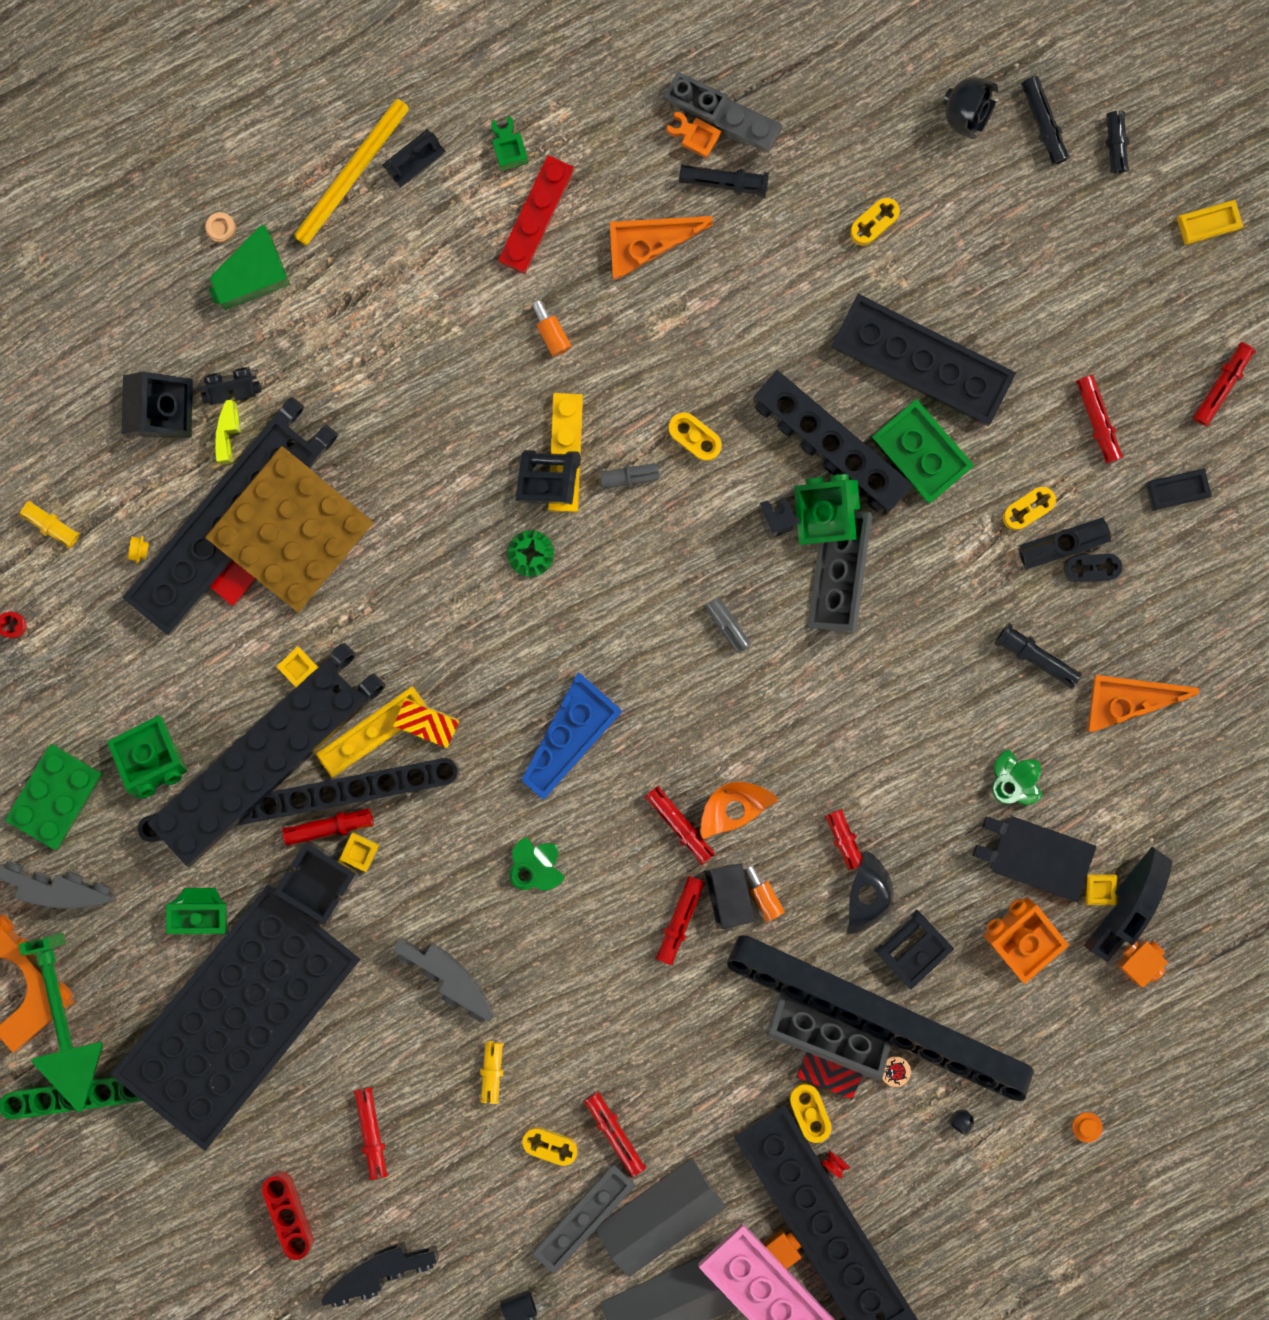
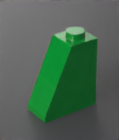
(249, 272)

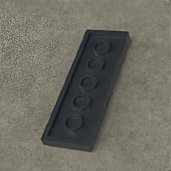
(923, 360)

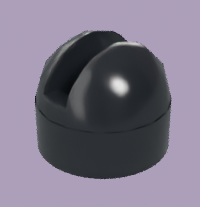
(962, 1121)

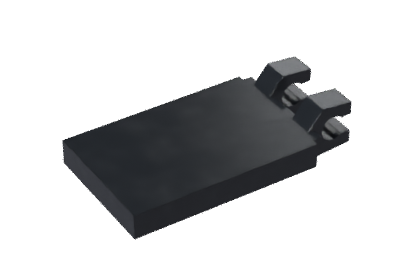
(1038, 856)

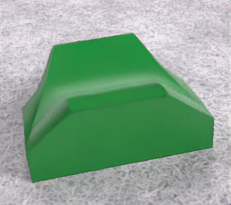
(197, 913)

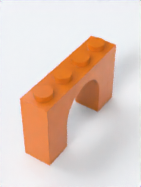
(35, 1010)

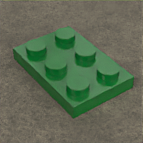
(922, 451)
(54, 797)

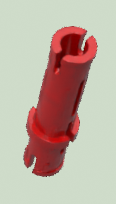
(1230, 374)
(1097, 413)
(330, 826)
(682, 828)
(677, 927)
(595, 1104)
(370, 1133)

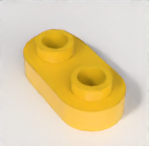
(697, 434)
(810, 1112)

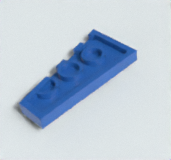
(574, 730)

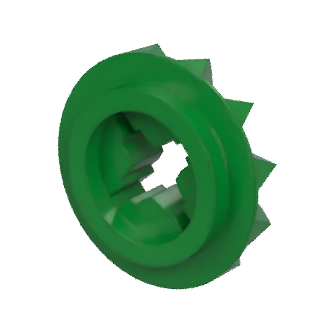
(538, 564)

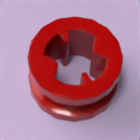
(20, 628)
(835, 1164)

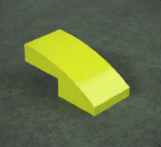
(227, 425)

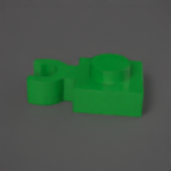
(509, 146)

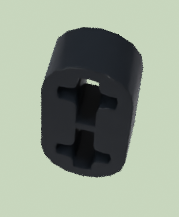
(1093, 575)

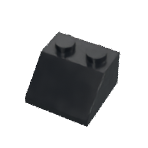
(157, 405)

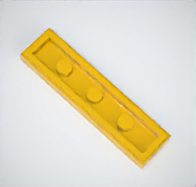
(364, 736)

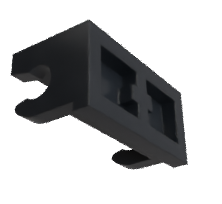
(780, 520)
(729, 896)

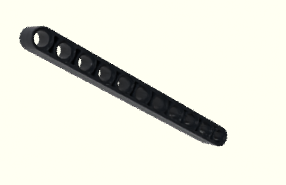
(344, 796)
(880, 1018)

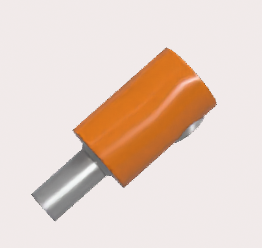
(551, 331)
(763, 896)

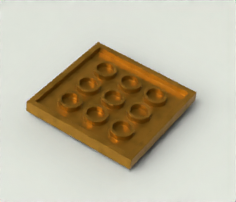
(289, 529)

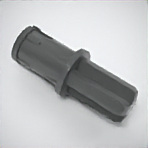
(629, 475)
(727, 625)

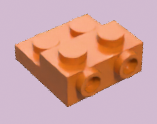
(1025, 939)

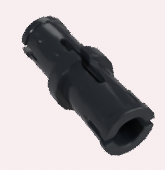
(1117, 142)

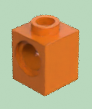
(784, 1247)

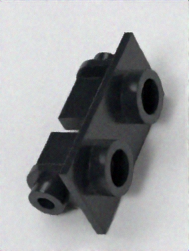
(414, 158)
(218, 386)

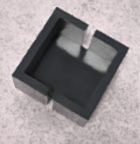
(317, 882)

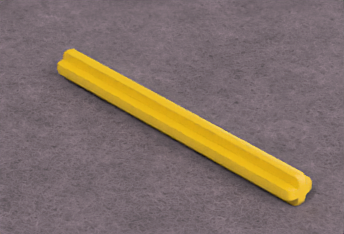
(351, 172)

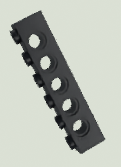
(781, 388)

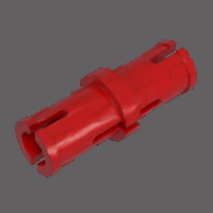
(844, 839)

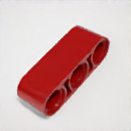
(284, 1229)

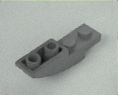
(722, 113)
(64, 892)
(458, 984)

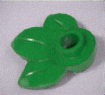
(1019, 777)
(538, 862)

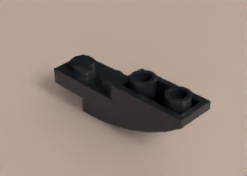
(1139, 900)
(367, 1275)

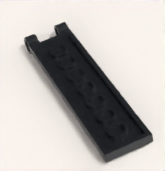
(190, 561)
(263, 758)
(821, 1219)

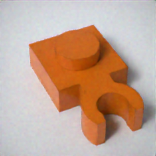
(698, 136)

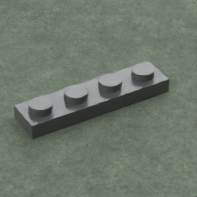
(584, 1218)

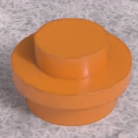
(1087, 1127)

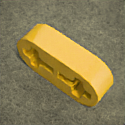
(870, 217)
(1033, 514)
(548, 1153)

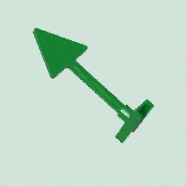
(72, 1067)

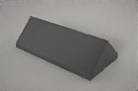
(840, 580)
(827, 1038)
(660, 1217)
(673, 1295)

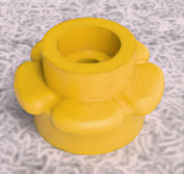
(137, 549)

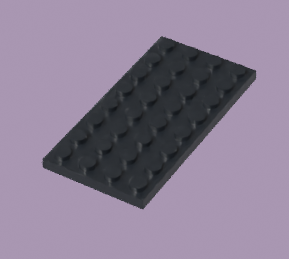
(235, 1018)

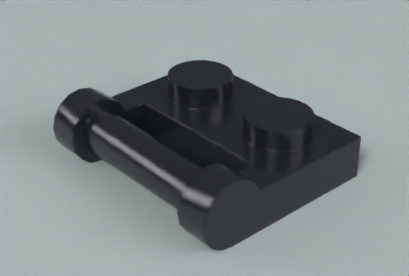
(547, 486)
(921, 956)

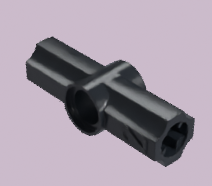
(1081, 538)

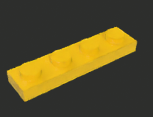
(566, 437)

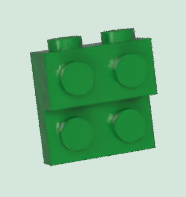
(827, 509)
(147, 758)

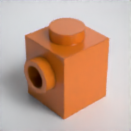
(1143, 962)

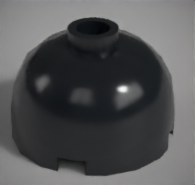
(970, 105)

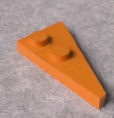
(643, 240)
(1122, 699)

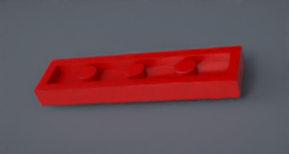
(536, 214)

